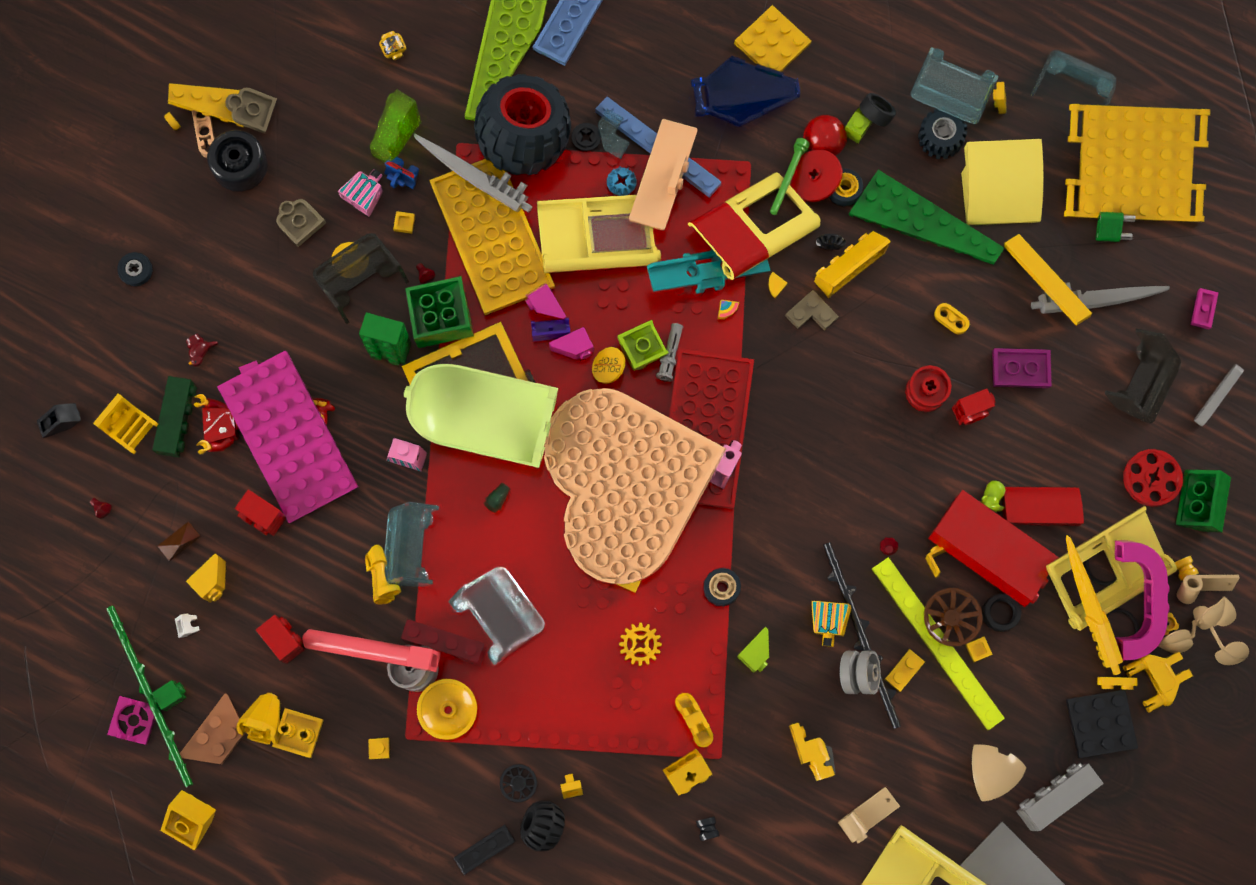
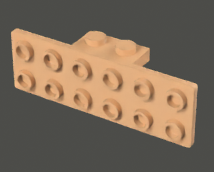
(663, 174)

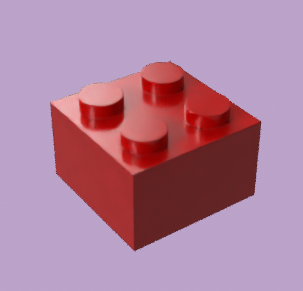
(260, 512)
(280, 639)

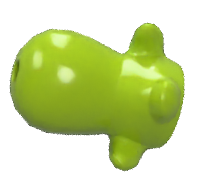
(992, 495)

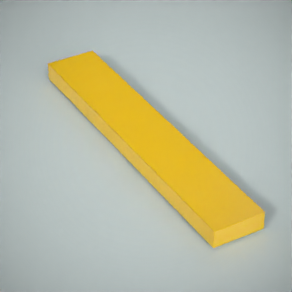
(1047, 279)

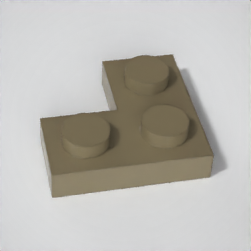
(813, 307)

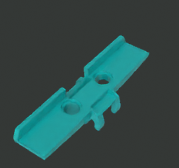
(673, 273)

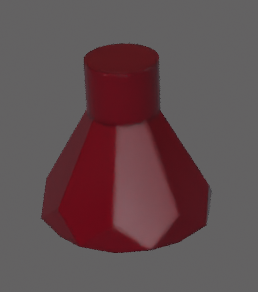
(425, 275)
(101, 509)
(889, 546)

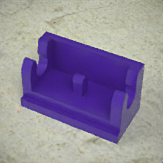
(550, 329)

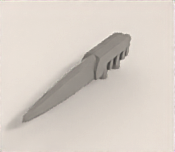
(492, 185)
(1100, 298)

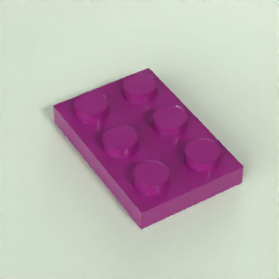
(1021, 368)

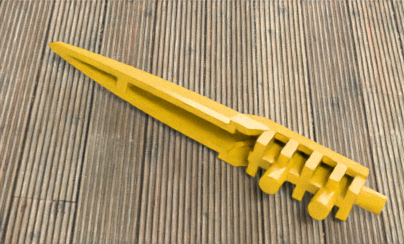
(1095, 617)

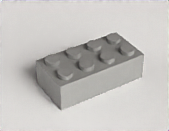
(1059, 797)

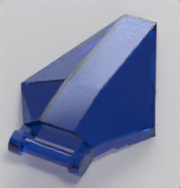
(743, 91)

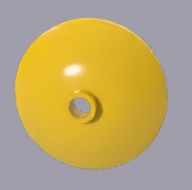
(432, 709)

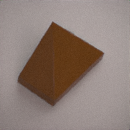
(179, 541)

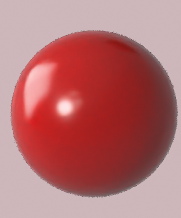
(826, 134)

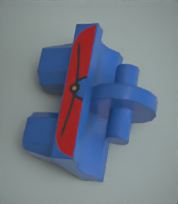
(399, 175)

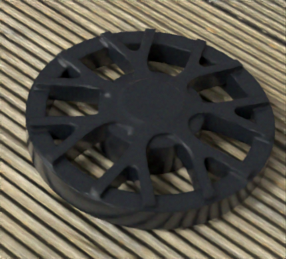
(518, 783)

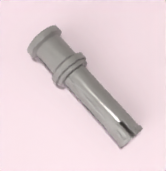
(669, 361)

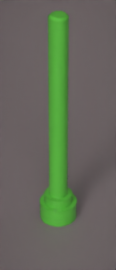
(800, 147)

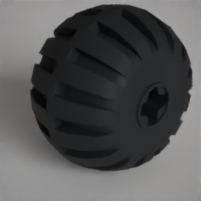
(542, 826)

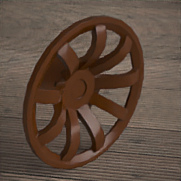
(952, 618)

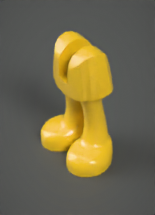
(376, 563)

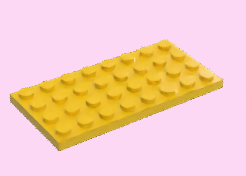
(491, 240)

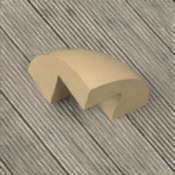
(994, 772)

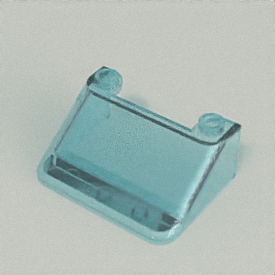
(953, 88)
(500, 610)

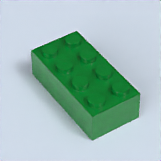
(385, 339)

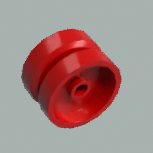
(917, 388)

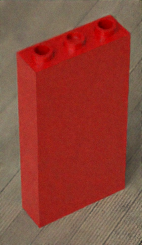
(993, 548)

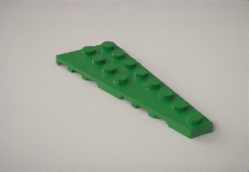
(903, 210)

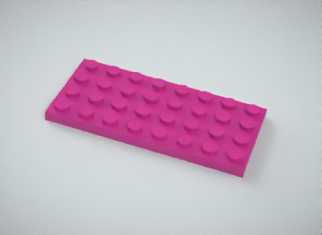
(287, 436)

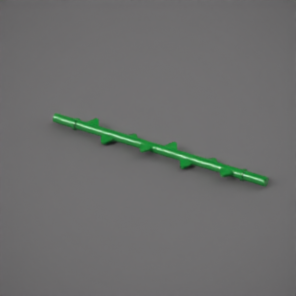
(145, 689)

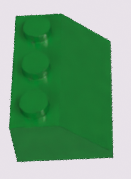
(1203, 500)

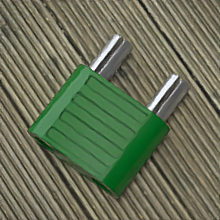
(1110, 226)

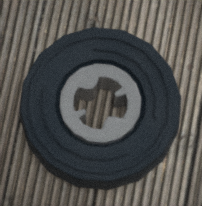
(134, 278)

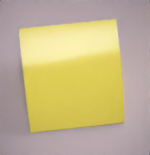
(1003, 182)

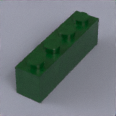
(174, 416)

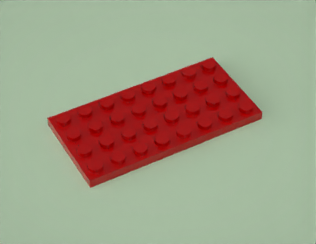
(713, 401)

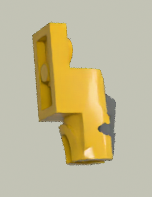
(814, 752)

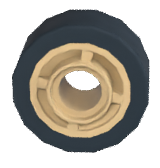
(725, 576)

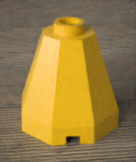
(261, 720)

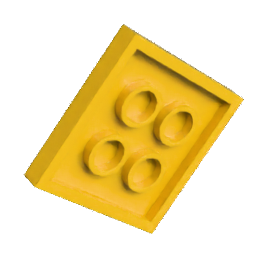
(772, 40)

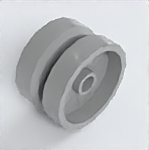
(860, 672)
(410, 678)

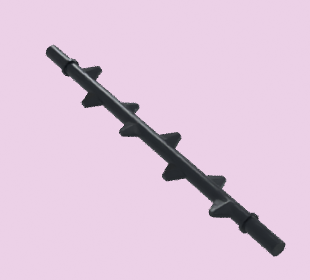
(860, 625)

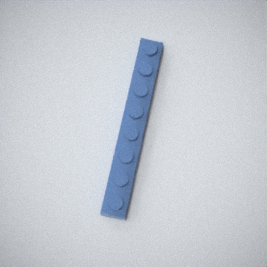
(646, 137)

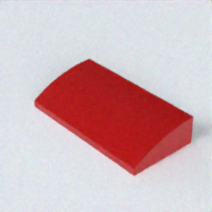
(1043, 506)

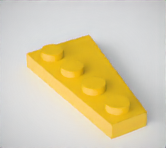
(202, 99)

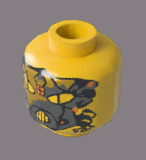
(392, 45)

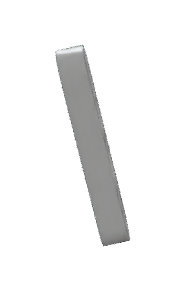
(1218, 395)

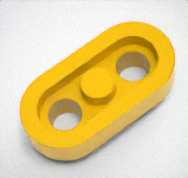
(953, 317)
(1109, 682)

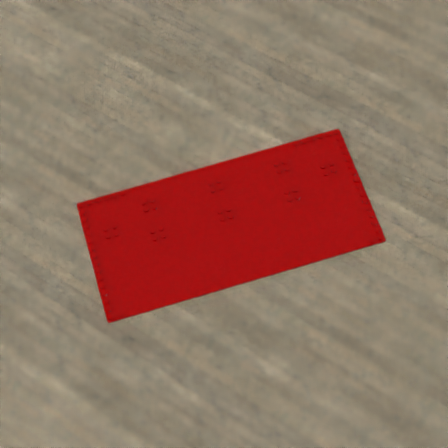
(570, 679)

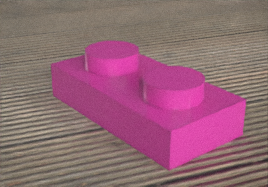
(1204, 308)

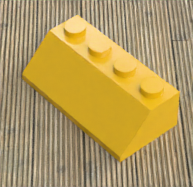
(851, 263)

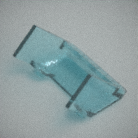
(1064, 63)
(405, 544)

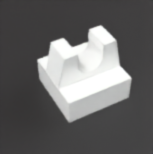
(184, 626)

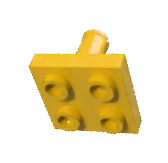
(298, 733)

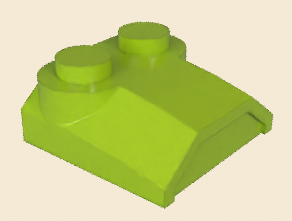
(642, 345)

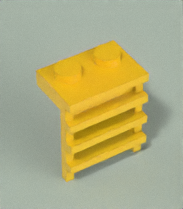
(119, 417)

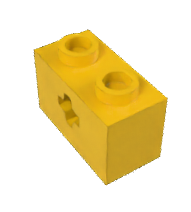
(691, 763)

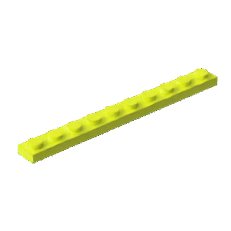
(945, 655)

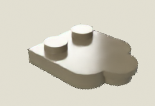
(251, 108)
(299, 220)

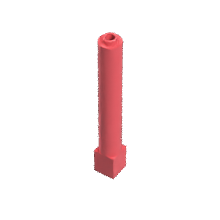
(374, 650)

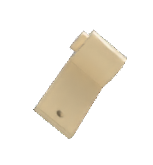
(1194, 584)
(868, 815)

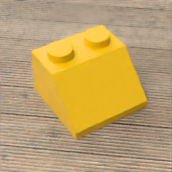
(209, 579)
(187, 819)

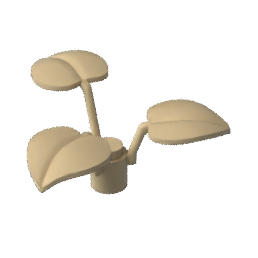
(1219, 614)

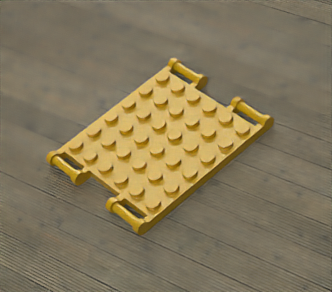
(1136, 162)

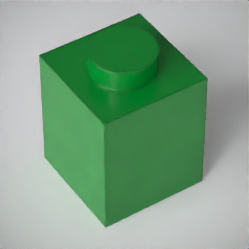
(169, 695)

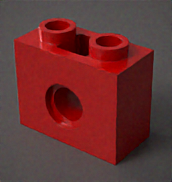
(974, 407)

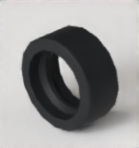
(877, 109)
(994, 625)

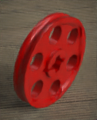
(1161, 475)

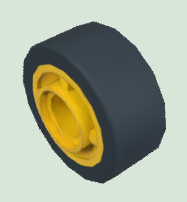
(855, 185)

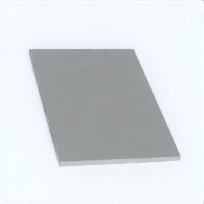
(1007, 861)

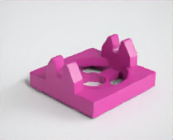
(114, 729)

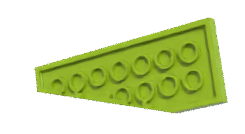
(505, 41)

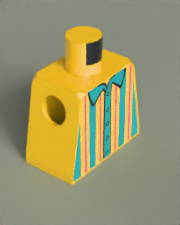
(830, 620)

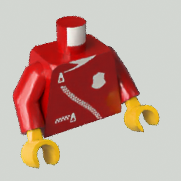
(218, 425)

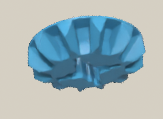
(620, 189)

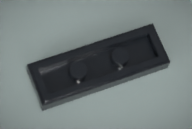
(484, 849)

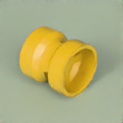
(1186, 568)

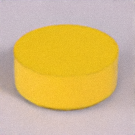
(172, 121)

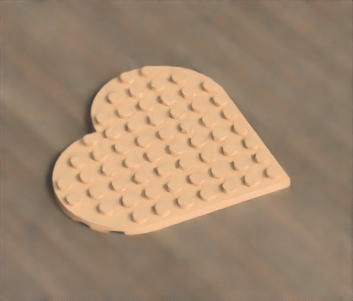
(628, 482)

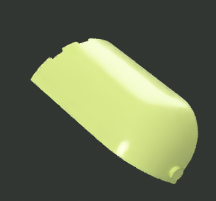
(481, 412)

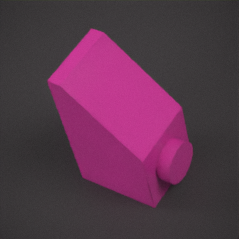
(544, 302)
(573, 345)

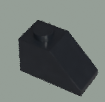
(58, 419)

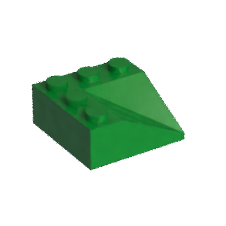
(439, 312)

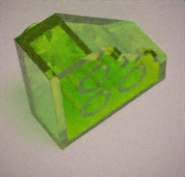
(395, 126)

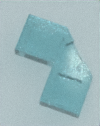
(607, 127)

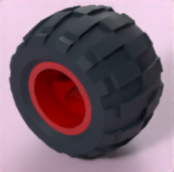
(522, 124)

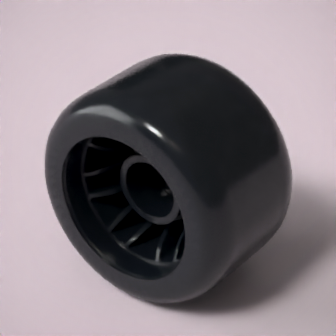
(243, 172)

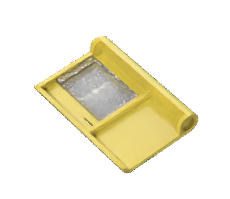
(593, 235)

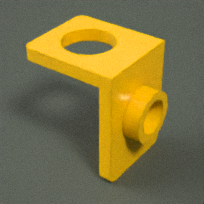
(935, 551)

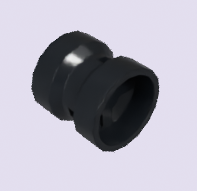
(707, 828)

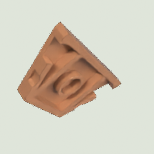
(216, 735)

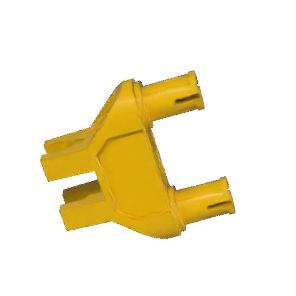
(1161, 676)
(695, 719)

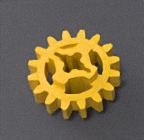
(634, 637)

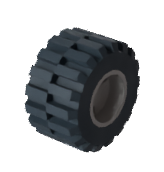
(942, 134)

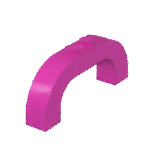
(1155, 599)

